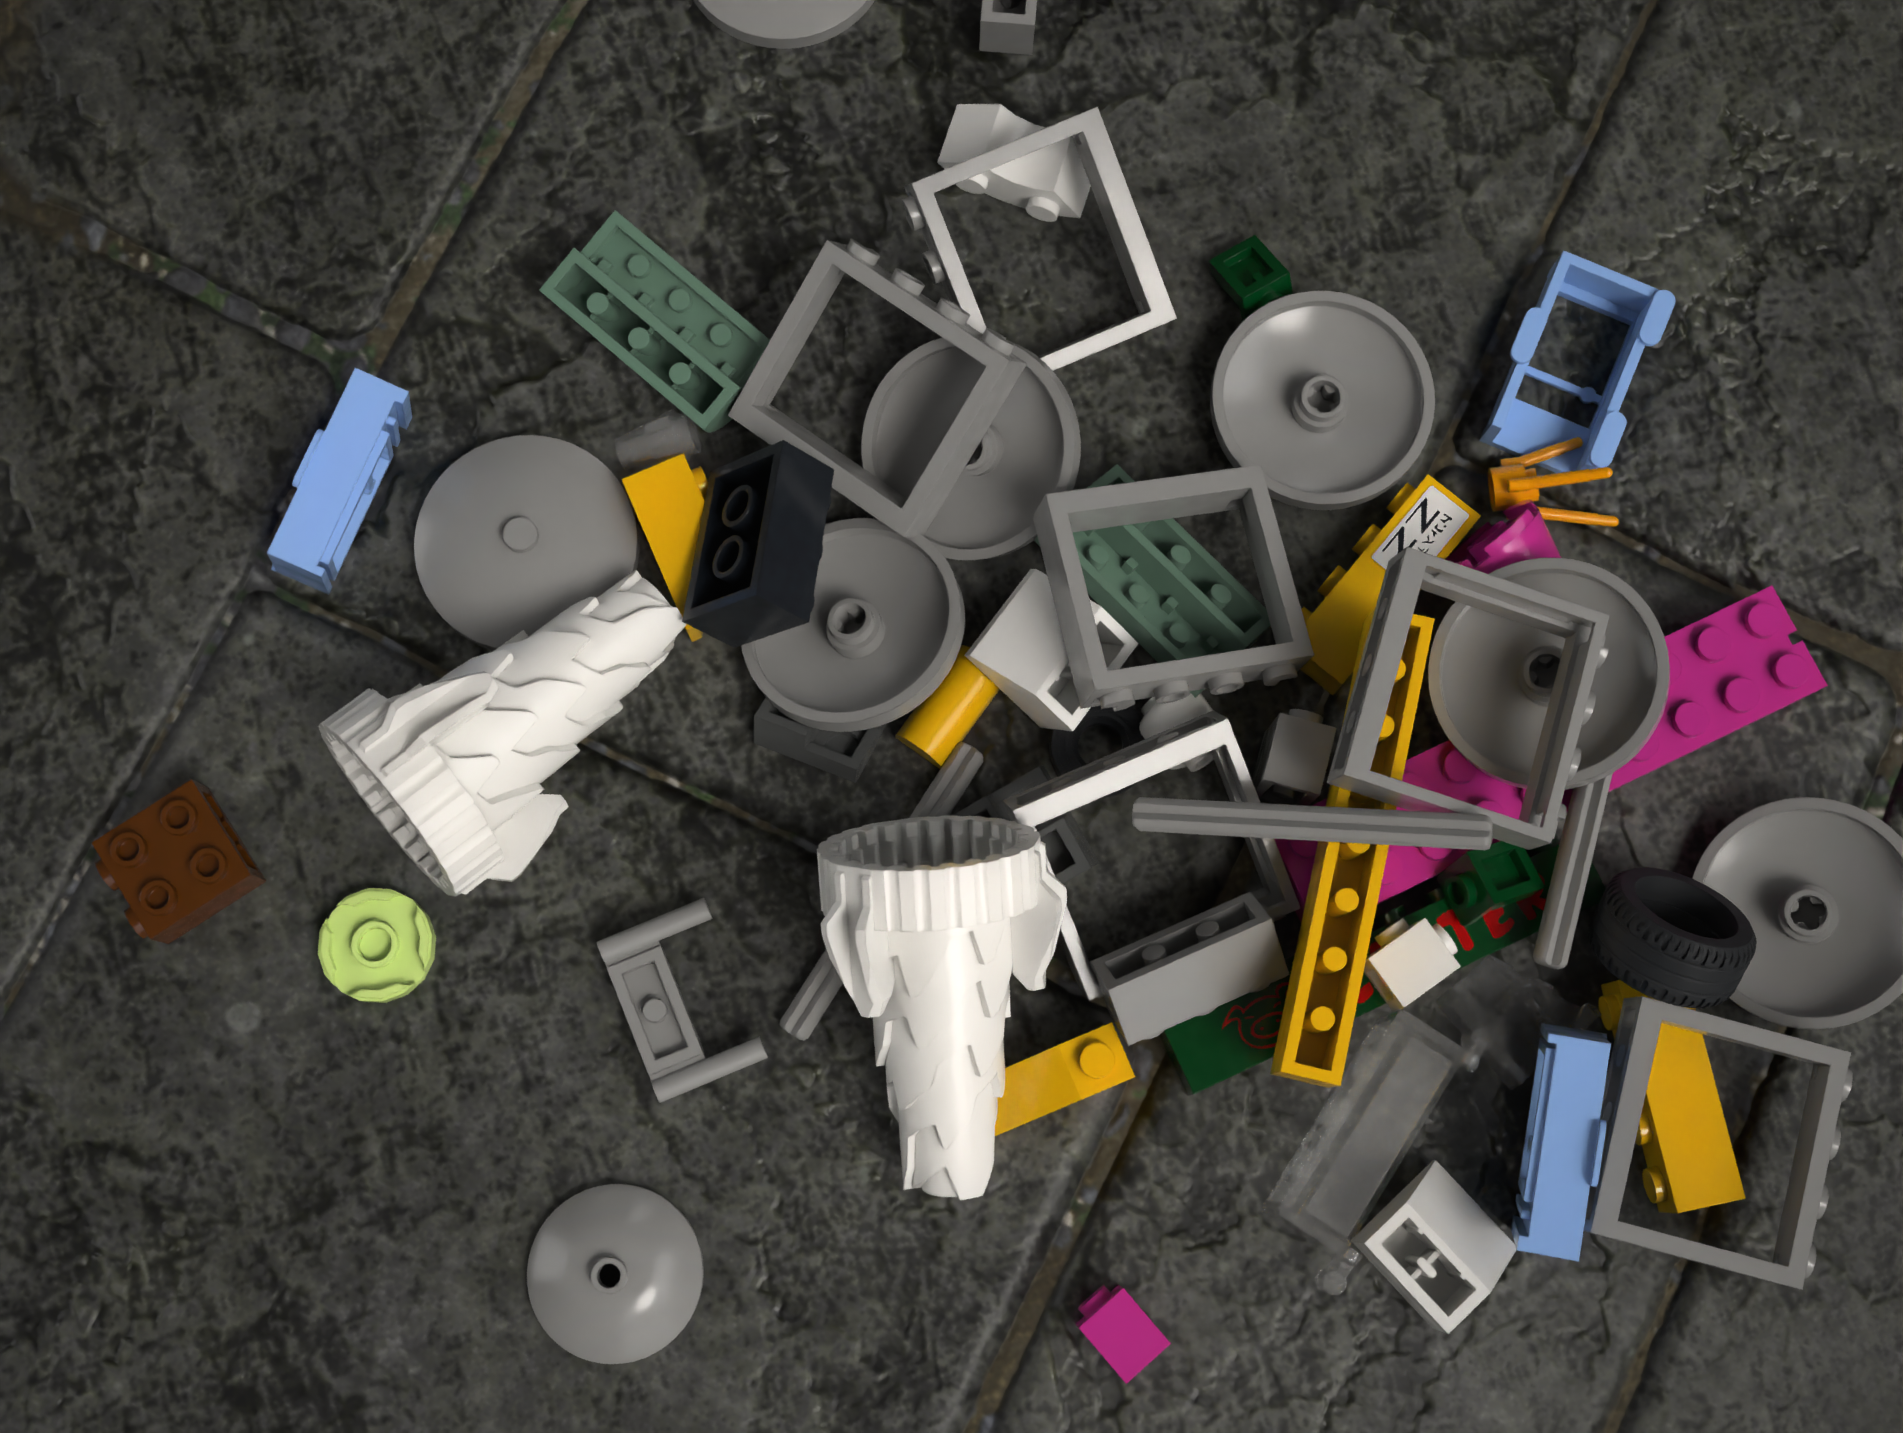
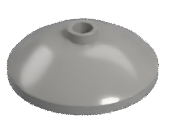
(657, 1267)

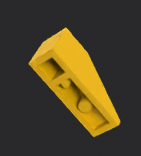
(670, 510)
(1062, 1077)

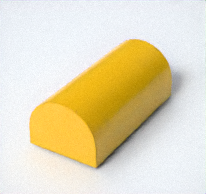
(949, 712)

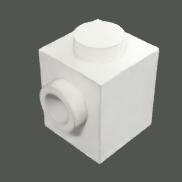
(1410, 961)

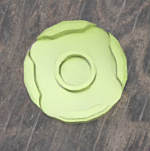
(377, 945)

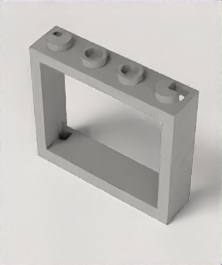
(1114, 204)
(944, 318)
(1160, 500)
(1567, 711)
(1136, 763)
(1816, 1143)

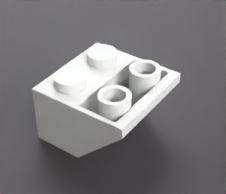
(1028, 657)
(1437, 1248)

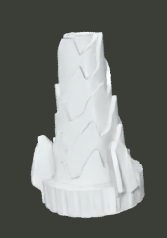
(464, 758)
(925, 941)

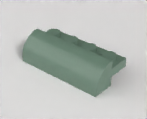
(659, 320)
(1167, 588)

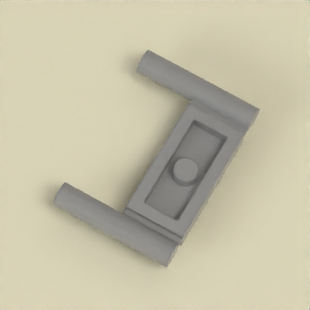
(659, 1011)

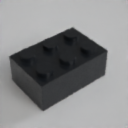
(759, 545)

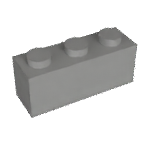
(1190, 968)

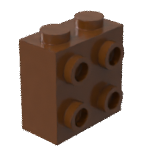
(176, 863)

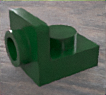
(1251, 275)
(1488, 880)

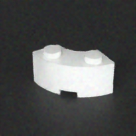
(1042, 182)

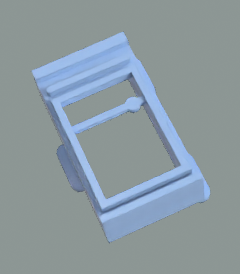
(1526, 428)
(339, 480)
(1561, 1142)

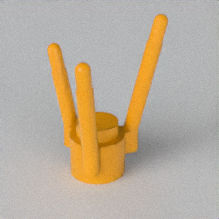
(1514, 483)

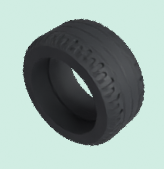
(1671, 937)

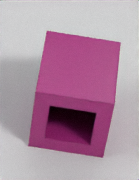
(1120, 1331)

